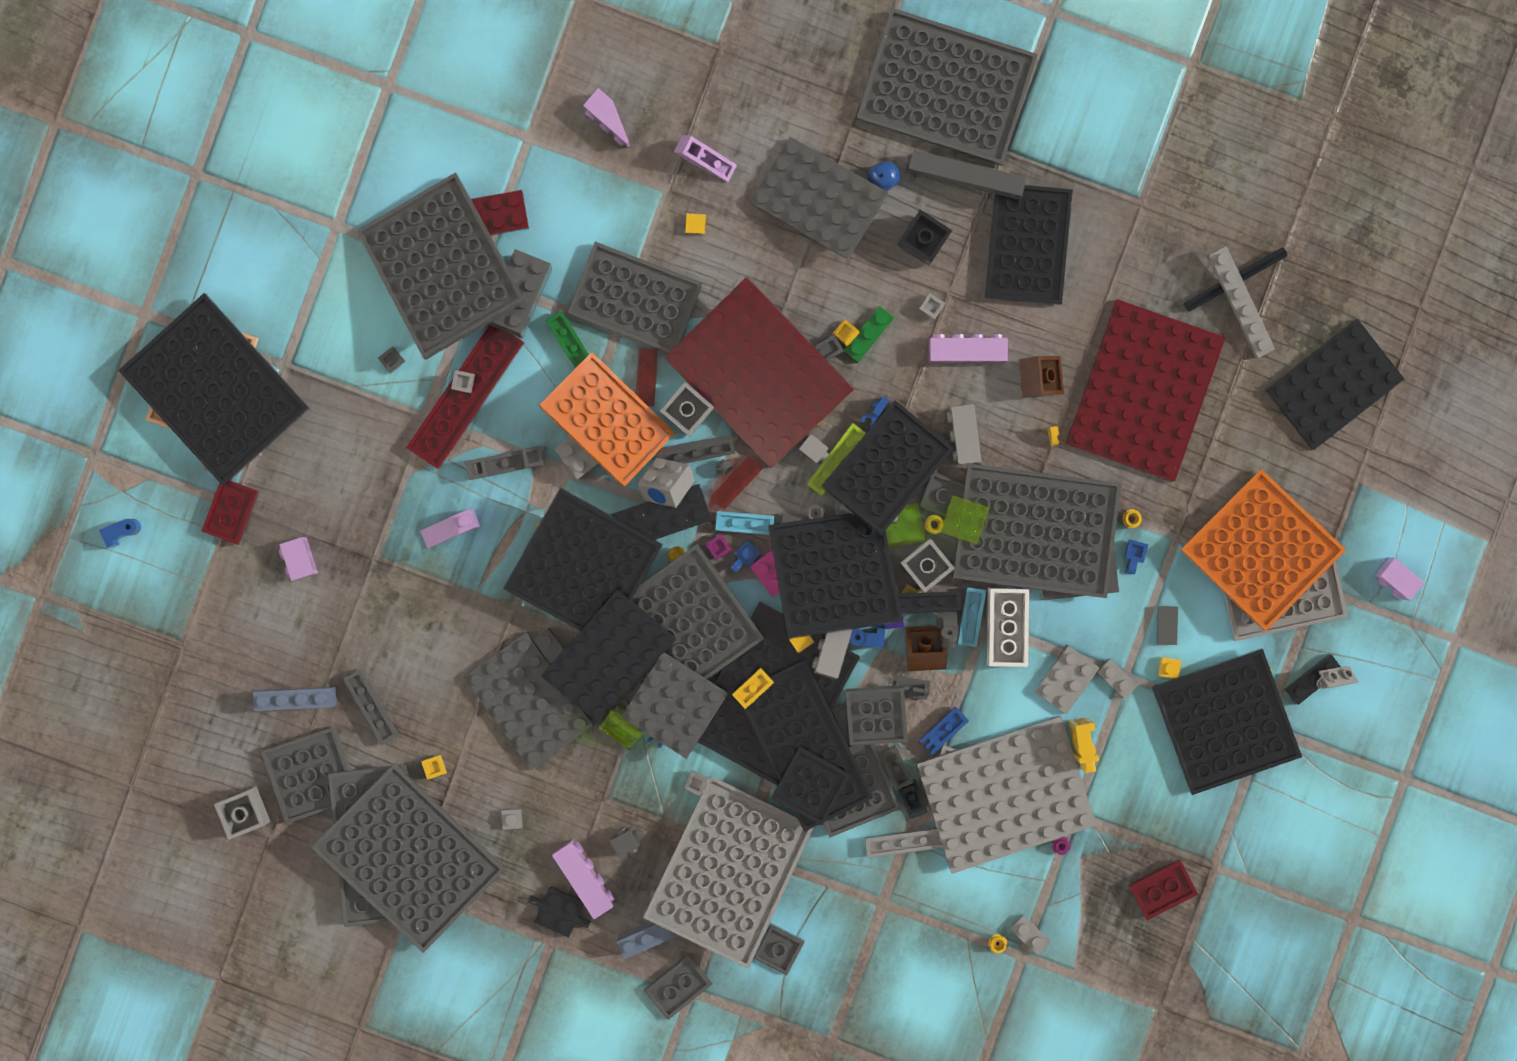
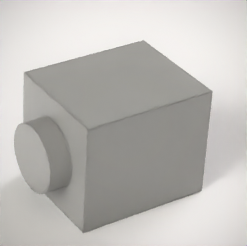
(814, 449)

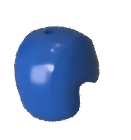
(890, 178)

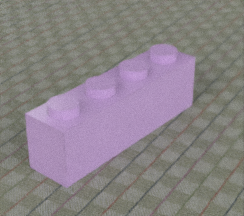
(968, 349)
(583, 878)

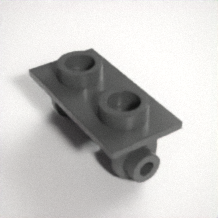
(913, 687)

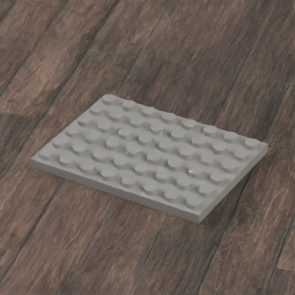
(1006, 794)
(728, 872)

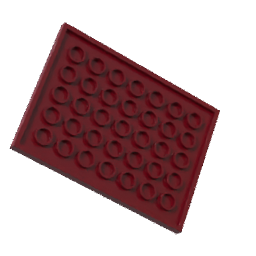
(759, 372)
(1145, 390)

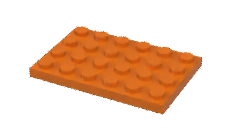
(607, 419)

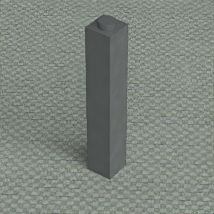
(966, 174)

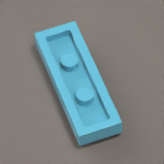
(743, 522)
(971, 617)

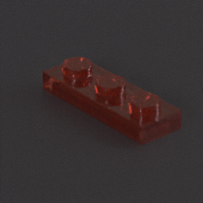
(647, 375)
(736, 483)

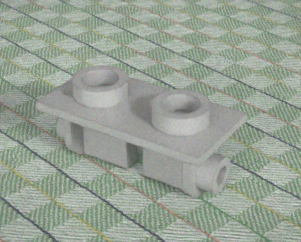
(1336, 677)

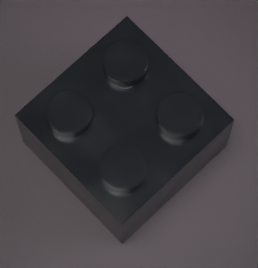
(924, 237)

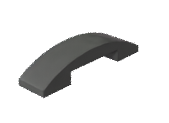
(504, 463)

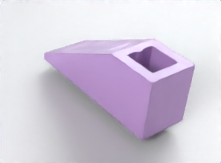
(602, 109)

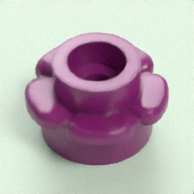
(1061, 850)

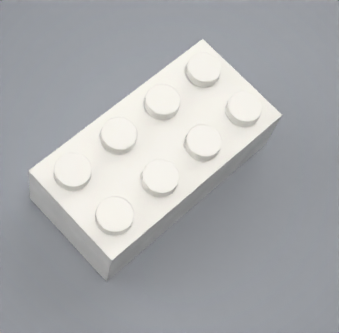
(1007, 627)

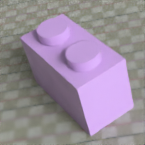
(298, 559)
(1398, 579)

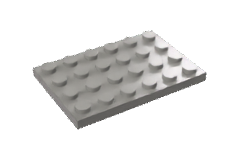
(1319, 604)

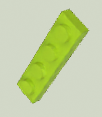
(836, 456)

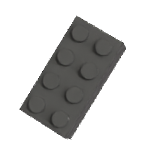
(531, 277)

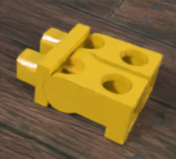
(1082, 743)

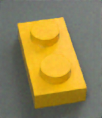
(752, 688)

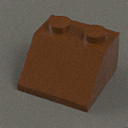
(1041, 376)
(924, 649)

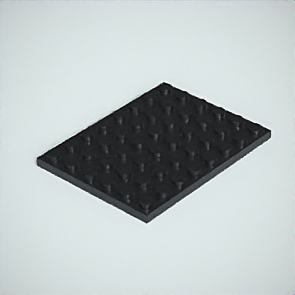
(214, 389)
(730, 728)

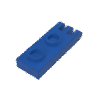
(943, 730)

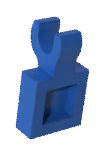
(877, 407)
(1135, 553)
(746, 554)

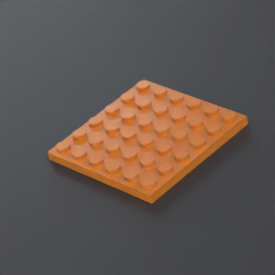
(1263, 550)

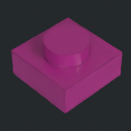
(718, 546)

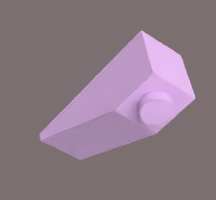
(704, 157)
(450, 528)

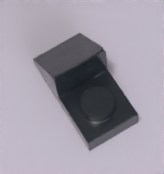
(913, 800)

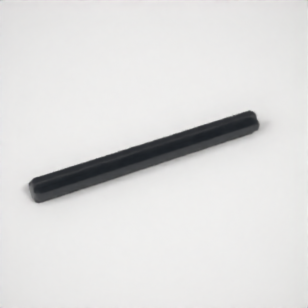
(1245, 274)

